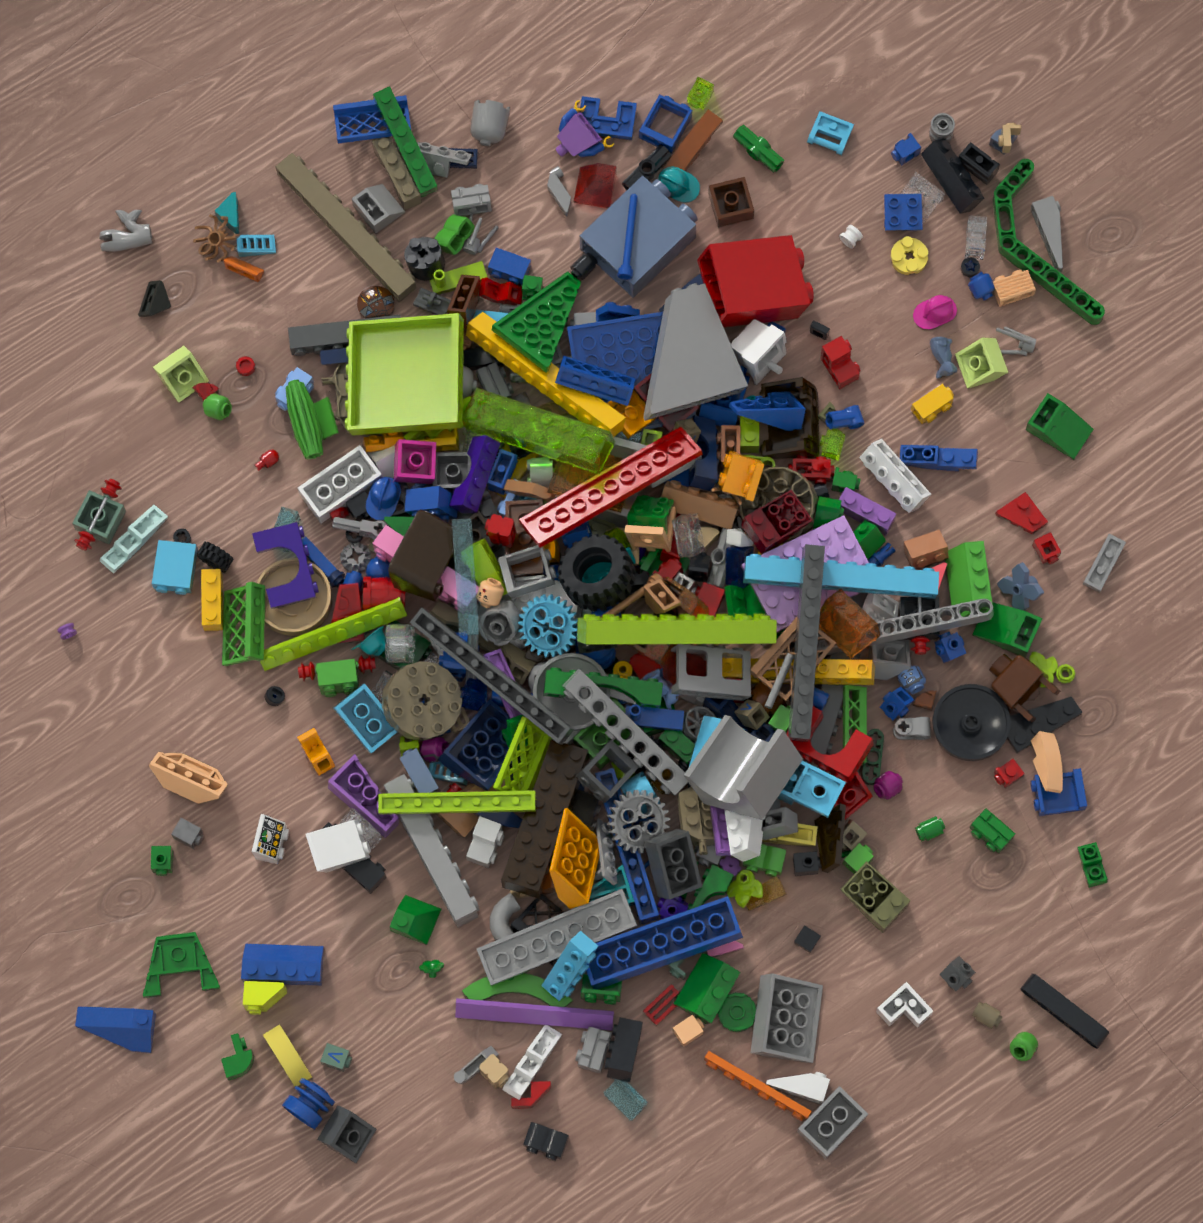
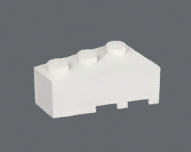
(744, 835)

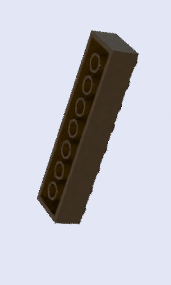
(539, 829)

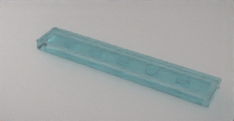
(465, 577)

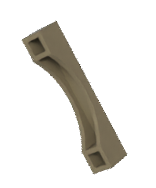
(514, 656)

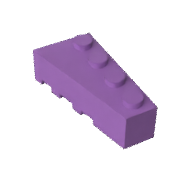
(359, 792)

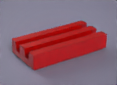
(651, 1016)

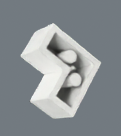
(485, 840)
(905, 1002)

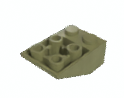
(875, 897)

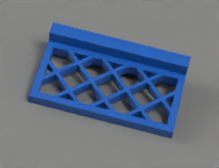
(364, 110)
(595, 380)

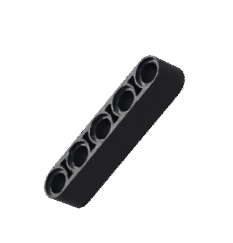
(1064, 1011)

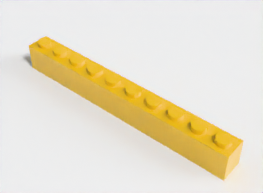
(581, 405)

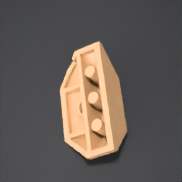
(188, 777)

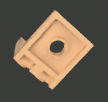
(651, 537)

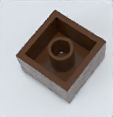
(731, 202)

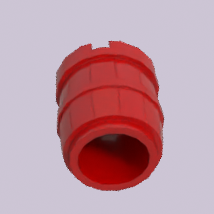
(379, 591)

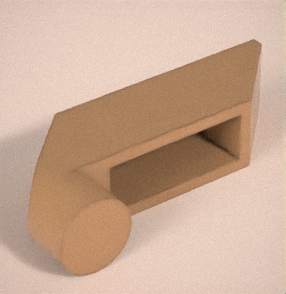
(528, 489)

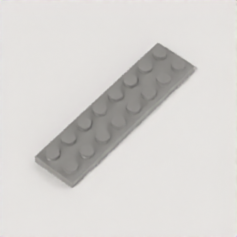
(548, 939)

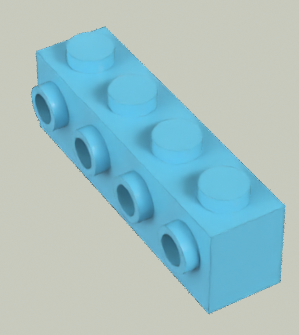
(570, 966)

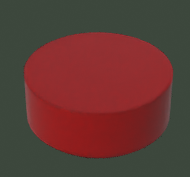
(245, 366)

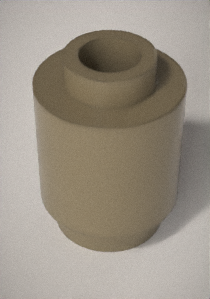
(987, 1015)

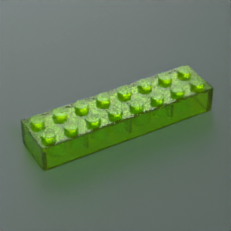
(538, 430)

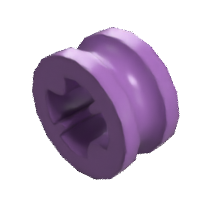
(67, 631)

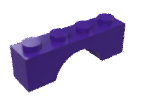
(469, 494)

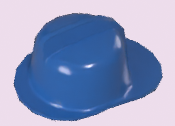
(383, 498)

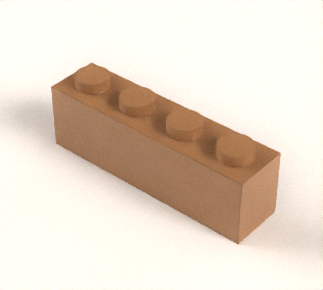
(707, 505)

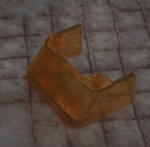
(692, 605)

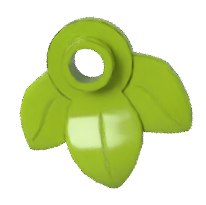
(1047, 665)
(744, 890)

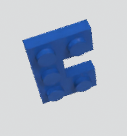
(618, 127)

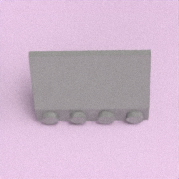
(786, 1018)

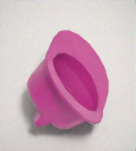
(934, 312)

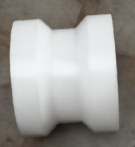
(851, 236)

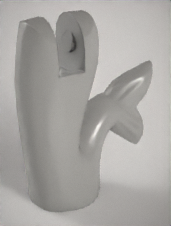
(140, 235)

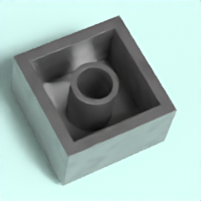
(451, 469)

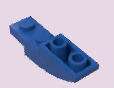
(938, 458)

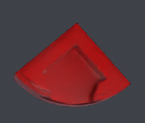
(205, 389)
(340, 512)

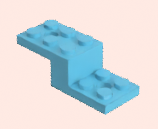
(801, 789)

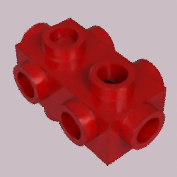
(815, 469)

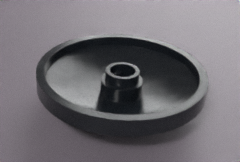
(971, 722)

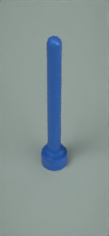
(625, 271)

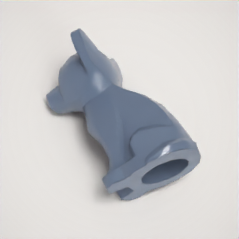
(941, 350)

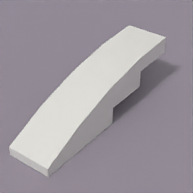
(532, 1061)

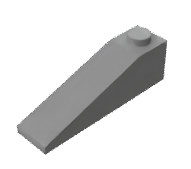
(1047, 218)

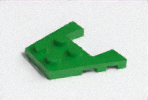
(178, 955)

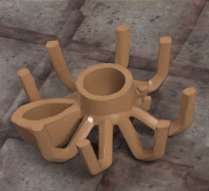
(215, 239)

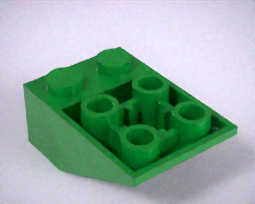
(1059, 426)
(1009, 629)

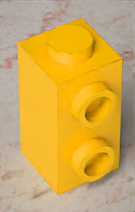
(933, 403)

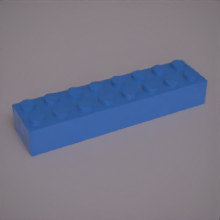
(663, 943)

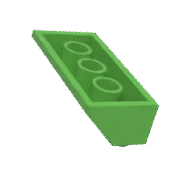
(968, 574)

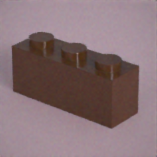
(465, 297)

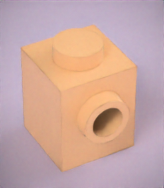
(688, 1030)

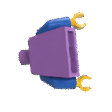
(578, 135)

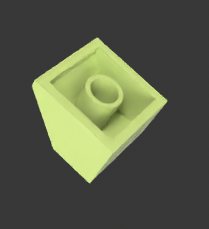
(981, 362)
(180, 373)

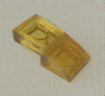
(772, 890)

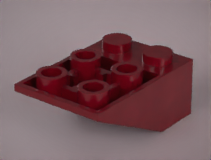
(776, 522)

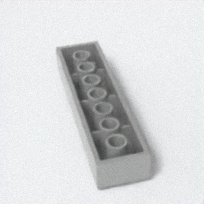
(436, 858)

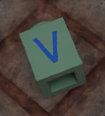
(336, 1057)

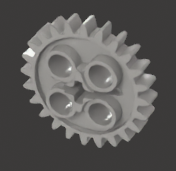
(633, 804)

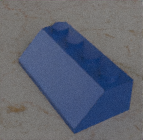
(283, 964)

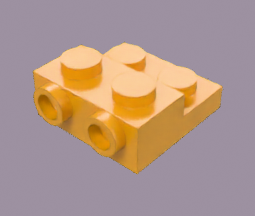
(634, 415)

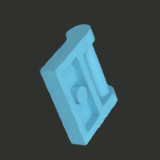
(831, 127)

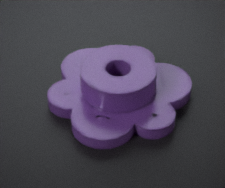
(730, 865)

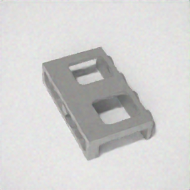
(713, 684)

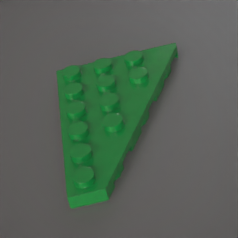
(540, 321)

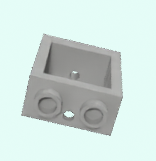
(521, 556)

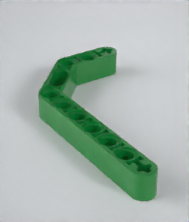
(1032, 258)

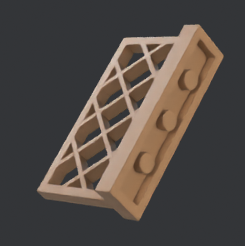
(776, 650)

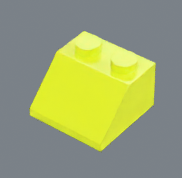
(261, 996)

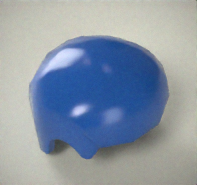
(377, 568)

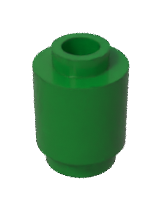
(930, 829)

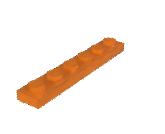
(764, 1091)

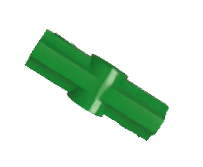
(758, 148)

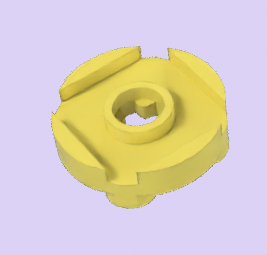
(913, 246)

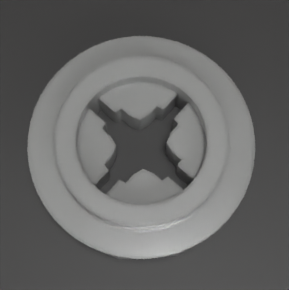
(363, 560)

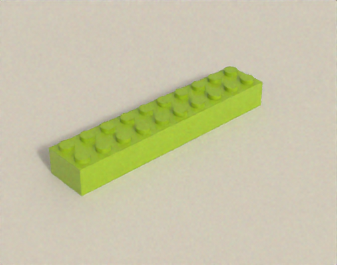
(677, 630)

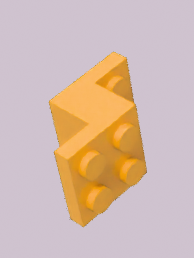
(740, 475)

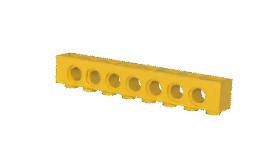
(827, 672)

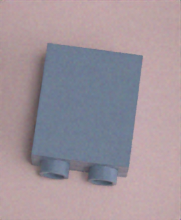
(658, 235)

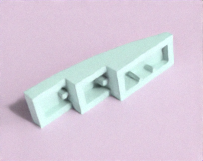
(135, 537)

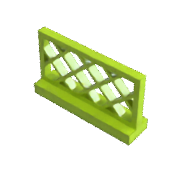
(528, 769)

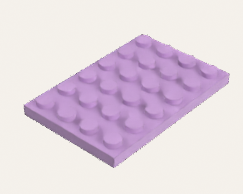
(839, 544)

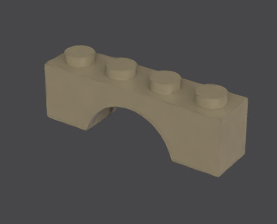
(397, 171)

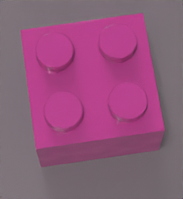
(414, 461)

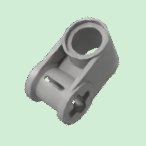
(915, 728)

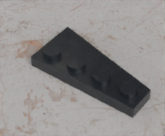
(1048, 719)

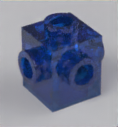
(473, 694)

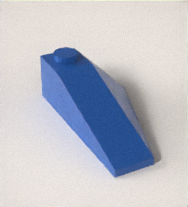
(777, 410)
(121, 1026)

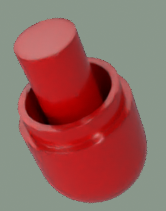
(267, 459)

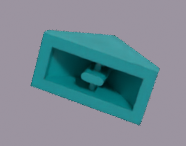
(229, 208)

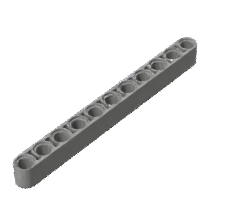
(918, 626)

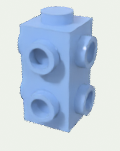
(297, 374)

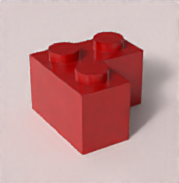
(838, 363)

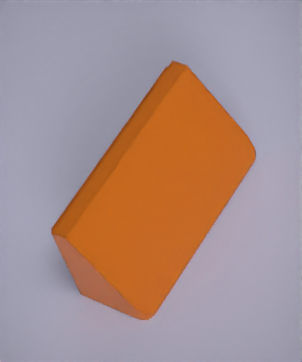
(243, 268)

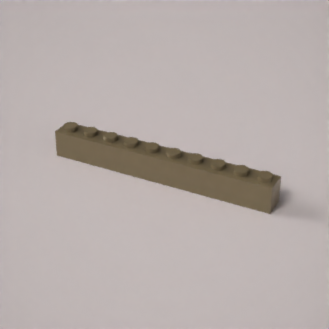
(346, 227)

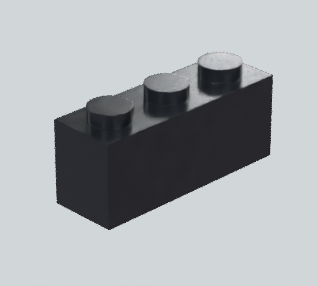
(623, 1049)

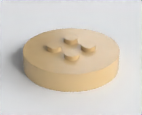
(301, 616)

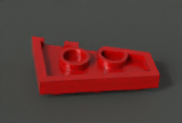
(347, 604)

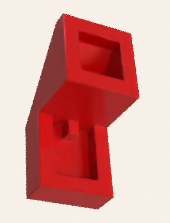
(501, 293)
(538, 1090)

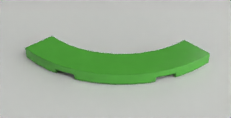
(521, 984)

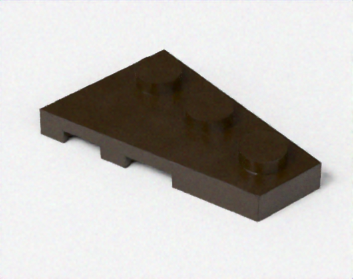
(830, 838)

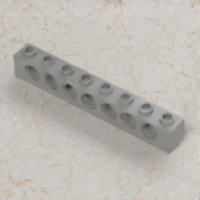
(650, 748)

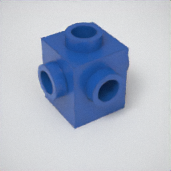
(949, 646)
(896, 703)

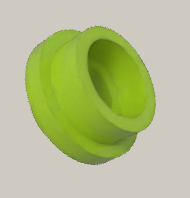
(1065, 668)

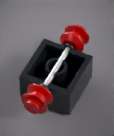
(913, 605)

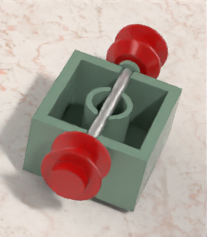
(99, 516)

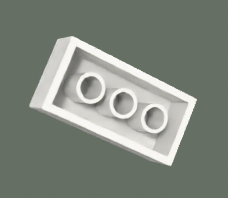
(339, 483)

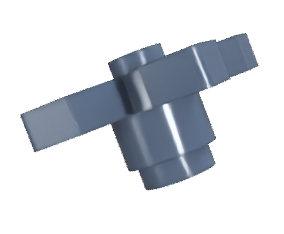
(1021, 586)

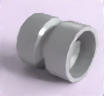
(942, 127)

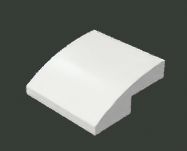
(881, 607)

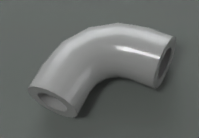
(500, 916)

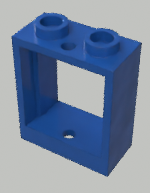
(656, 138)

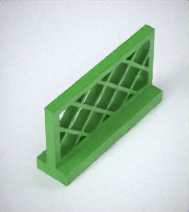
(252, 624)

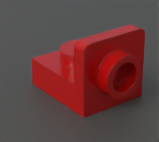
(1008, 773)

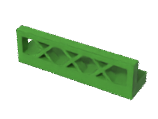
(859, 712)

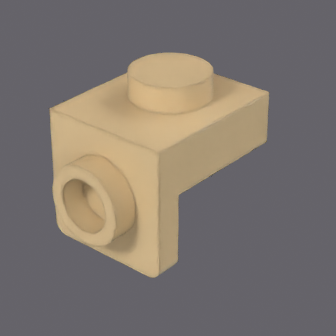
(1004, 139)

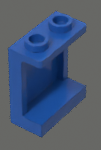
(1069, 800)

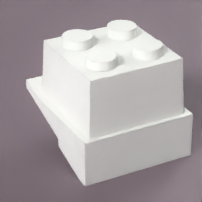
(760, 349)

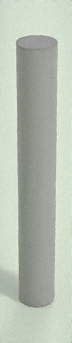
(779, 680)

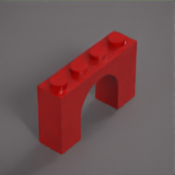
(842, 764)

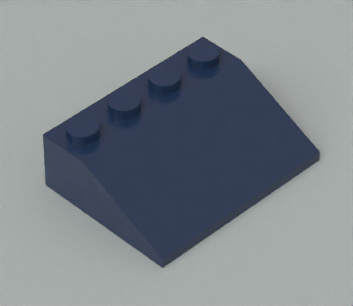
(479, 747)

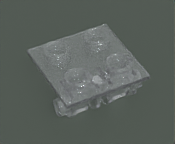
(930, 194)

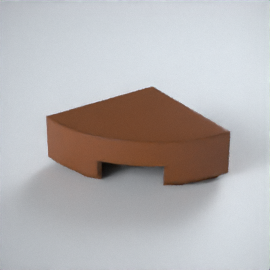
(925, 700)

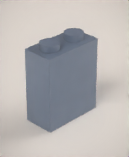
(419, 772)

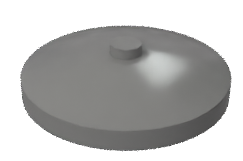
(564, 707)

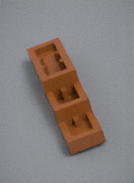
(695, 141)

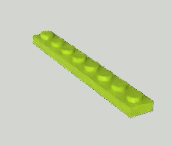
(333, 633)
(457, 802)

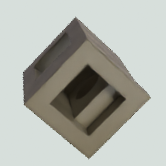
(857, 835)

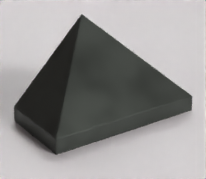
(154, 300)

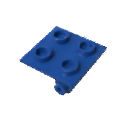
(903, 212)

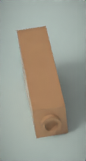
(463, 822)

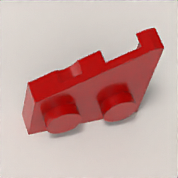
(1023, 513)

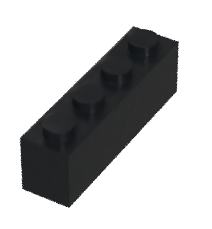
(952, 176)
(365, 872)

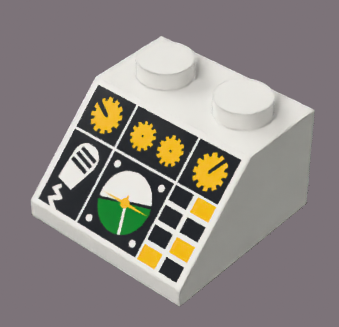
(270, 839)

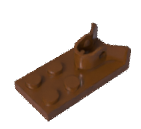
(522, 540)

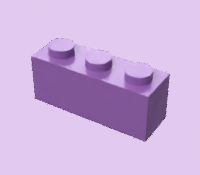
(863, 509)

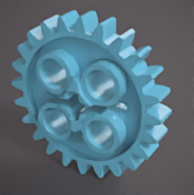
(553, 609)

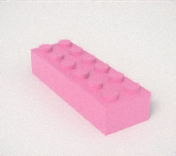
(387, 544)

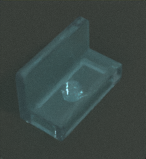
(626, 1098)

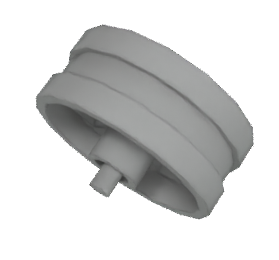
(696, 723)

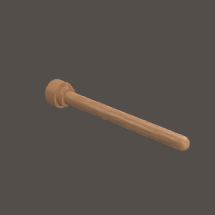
(634, 597)

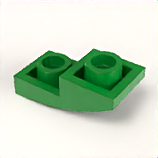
(1092, 864)

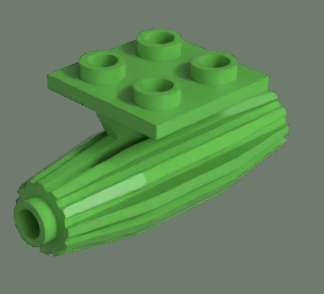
(309, 421)

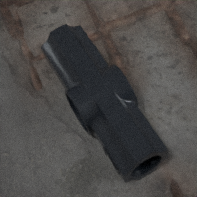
(653, 161)

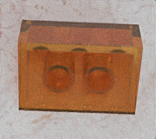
(847, 624)

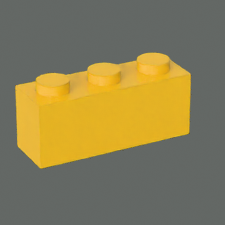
(212, 599)

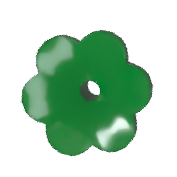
(431, 967)

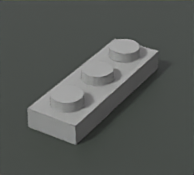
(1104, 563)

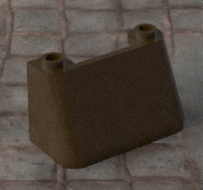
(799, 442)
(423, 556)

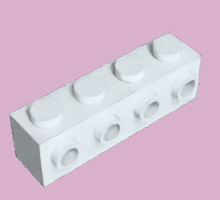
(895, 476)

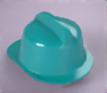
(681, 184)
(374, 643)

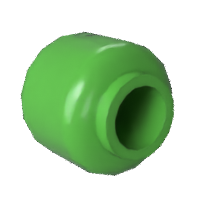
(217, 406)
(1023, 1046)

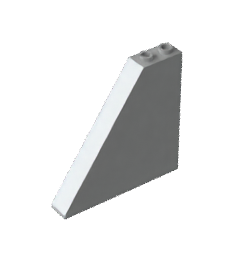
(691, 356)

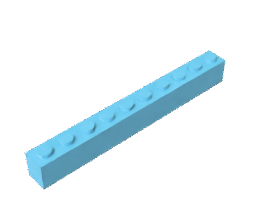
(847, 576)

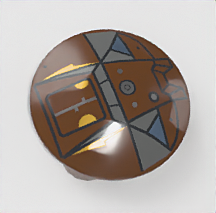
(375, 302)

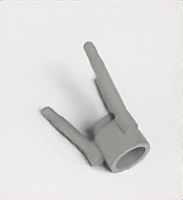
(472, 244)
(1026, 342)

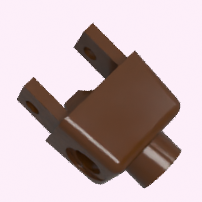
(1019, 682)

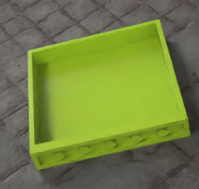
(405, 374)

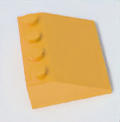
(574, 861)

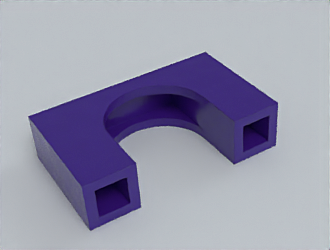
(302, 586)

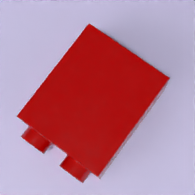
(756, 280)

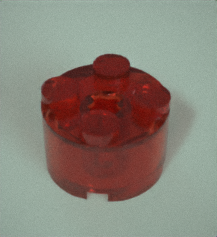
(694, 666)

